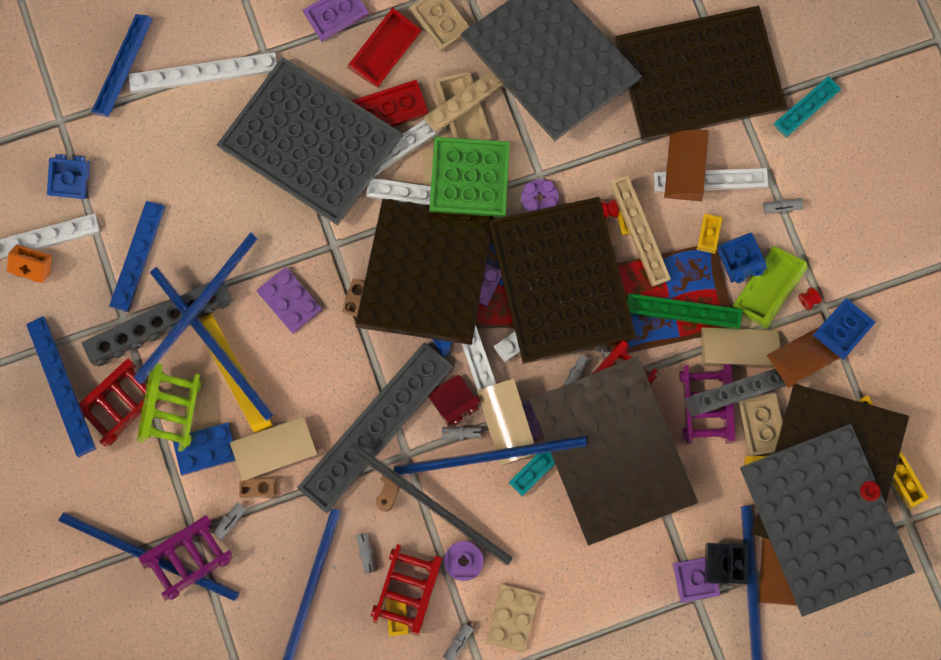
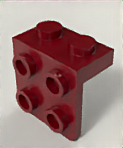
(454, 400)

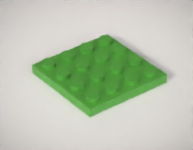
(469, 176)

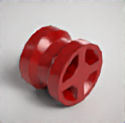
(610, 208)
(809, 298)

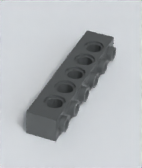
(734, 392)

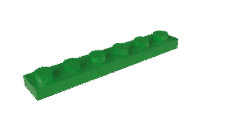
(684, 311)

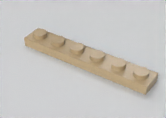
(463, 102)
(639, 230)

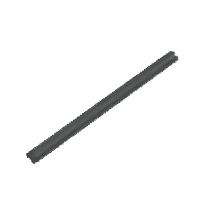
(429, 502)

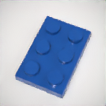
(844, 328)
(207, 449)

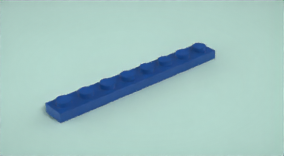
(61, 387)

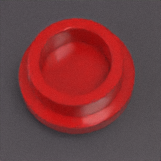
(870, 491)

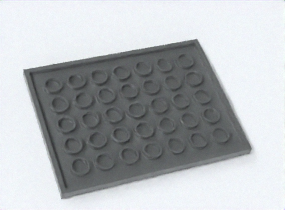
(551, 60)
(310, 141)
(819, 523)

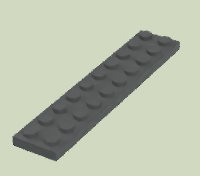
(375, 427)

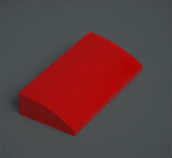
(384, 48)

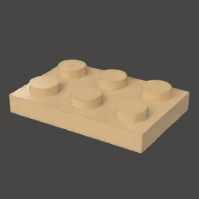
(440, 21)
(760, 423)
(512, 618)

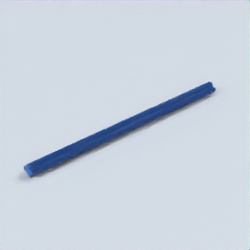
(197, 305)
(208, 340)
(491, 456)
(746, 524)
(136, 551)
(311, 585)

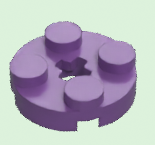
(536, 187)
(455, 553)

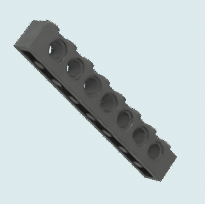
(94, 345)

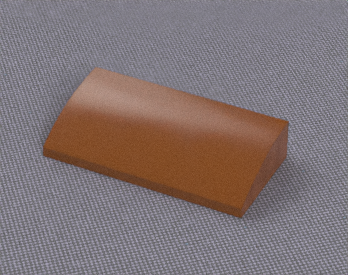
(686, 165)
(801, 358)
(773, 584)

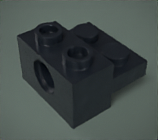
(726, 564)

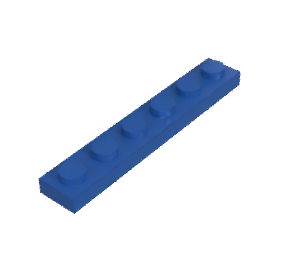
(121, 65)
(137, 256)

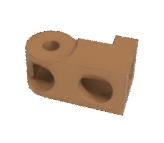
(353, 298)
(258, 488)
(388, 495)

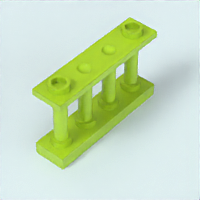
(150, 412)

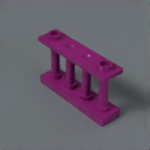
(725, 413)
(168, 549)

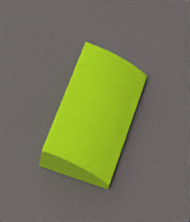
(768, 292)

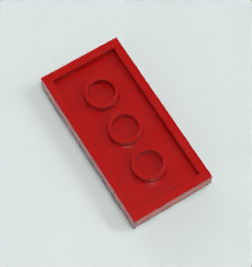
(395, 104)

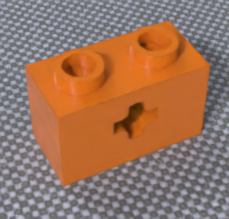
(29, 263)

